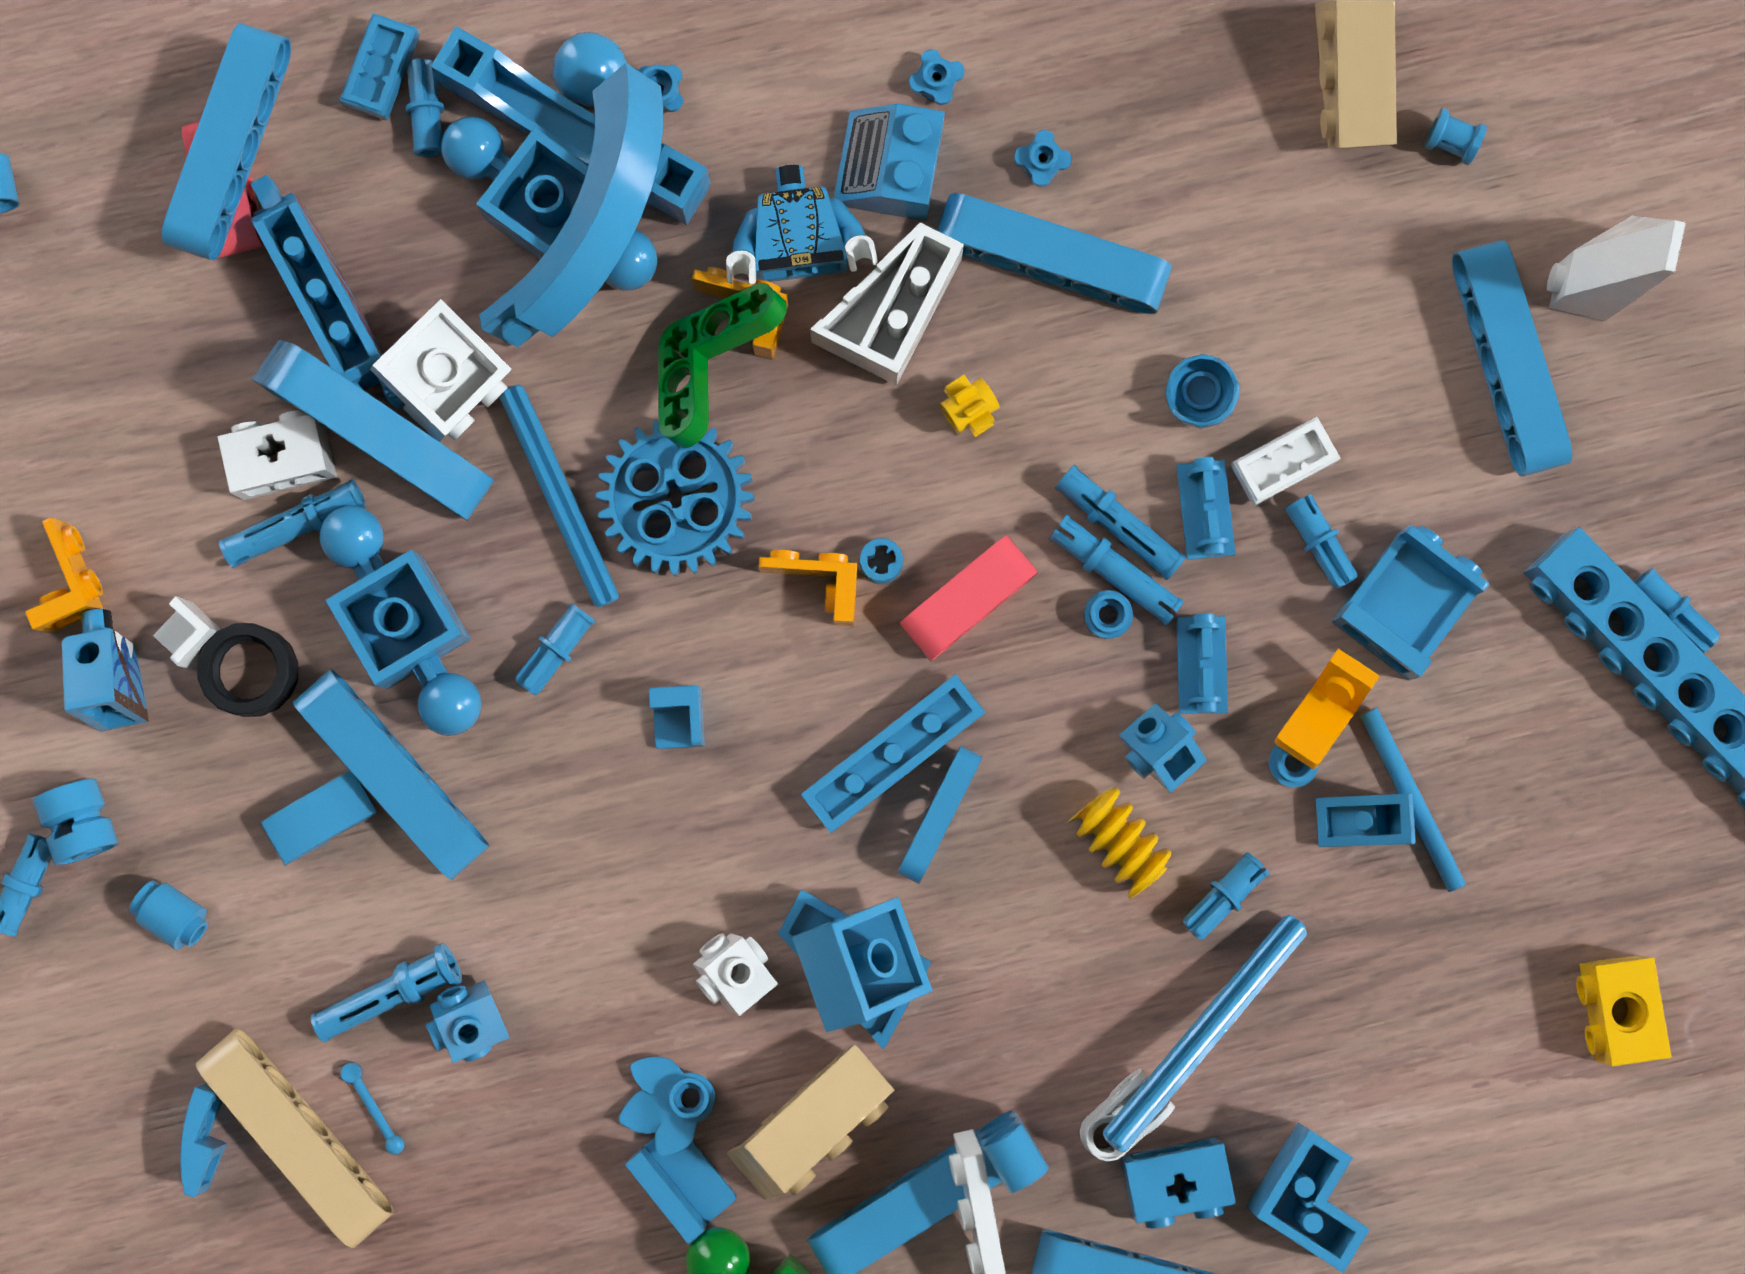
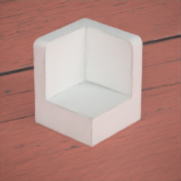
(186, 632)

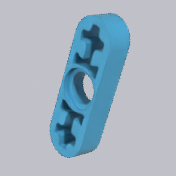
(939, 814)

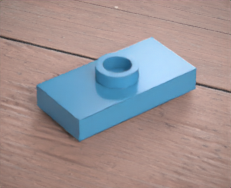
(379, 66)

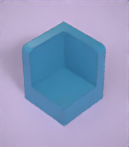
(677, 716)

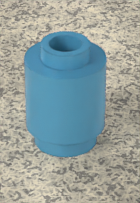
(169, 915)

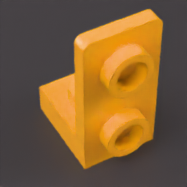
(715, 283)
(839, 596)
(62, 607)
(1326, 709)

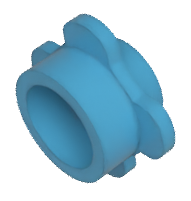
(669, 78)
(933, 90)
(1042, 172)

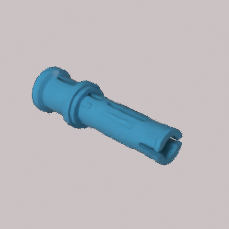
(412, 983)

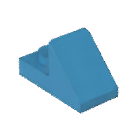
(1365, 820)

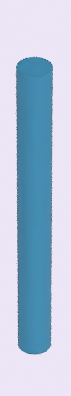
(1405, 784)

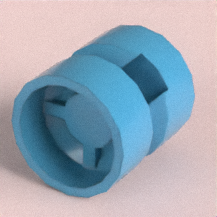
(75, 821)

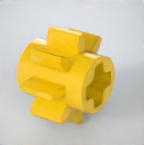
(969, 405)

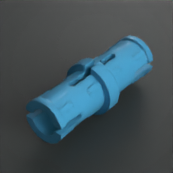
(23, 883)

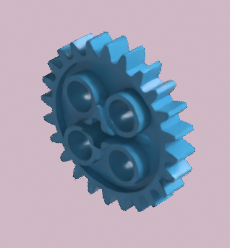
(685, 540)

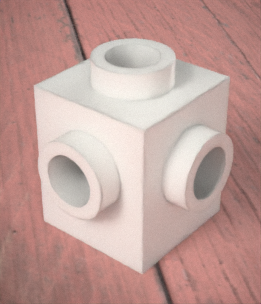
(749, 976)

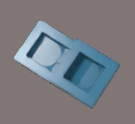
(318, 818)
(198, 1150)

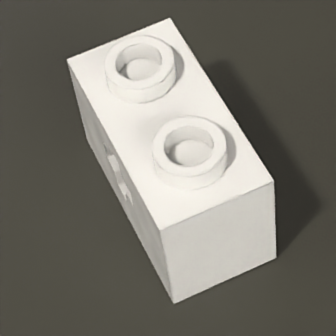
(304, 461)

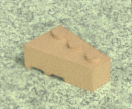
(1357, 72)
(812, 1125)

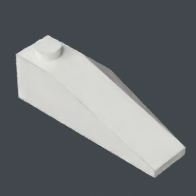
(1616, 267)

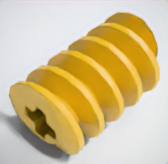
(1122, 841)

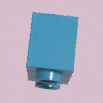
(1152, 1170)

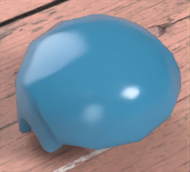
(584, 64)
(1202, 391)

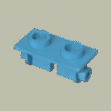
(1205, 509)
(1202, 664)

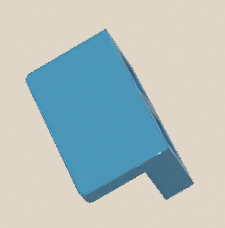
(682, 1186)

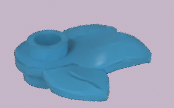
(661, 1107)

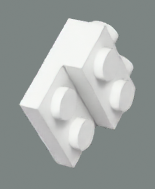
(442, 372)

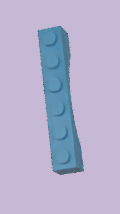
(519, 99)

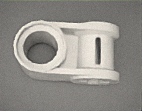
(1110, 1108)

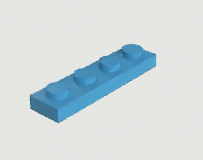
(893, 753)

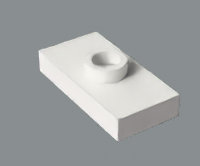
(1285, 461)

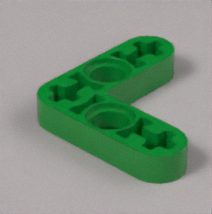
(750, 315)

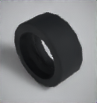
(213, 654)

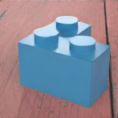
(1297, 1194)

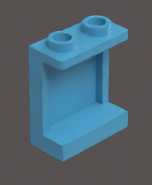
(1410, 600)

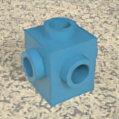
(1156, 739)
(466, 1022)

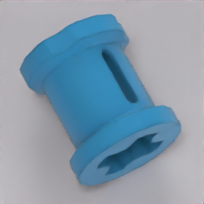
(1455, 136)

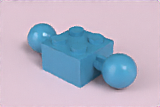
(534, 192)
(399, 620)

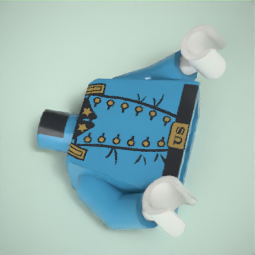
(797, 234)

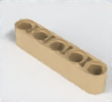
(294, 1138)

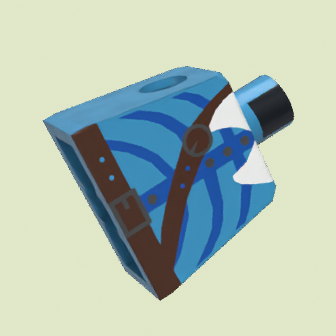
(102, 675)

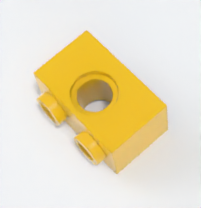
(1644, 1030)

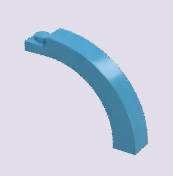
(602, 218)

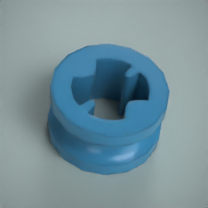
(869, 552)

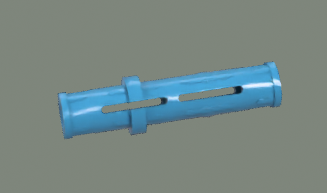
(1120, 522)
(290, 524)
(1115, 569)

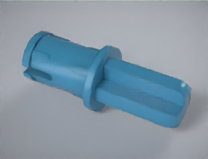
(424, 108)
(1321, 541)
(1678, 610)
(554, 649)
(1225, 896)

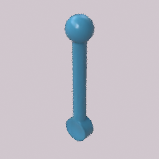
(352, 1074)

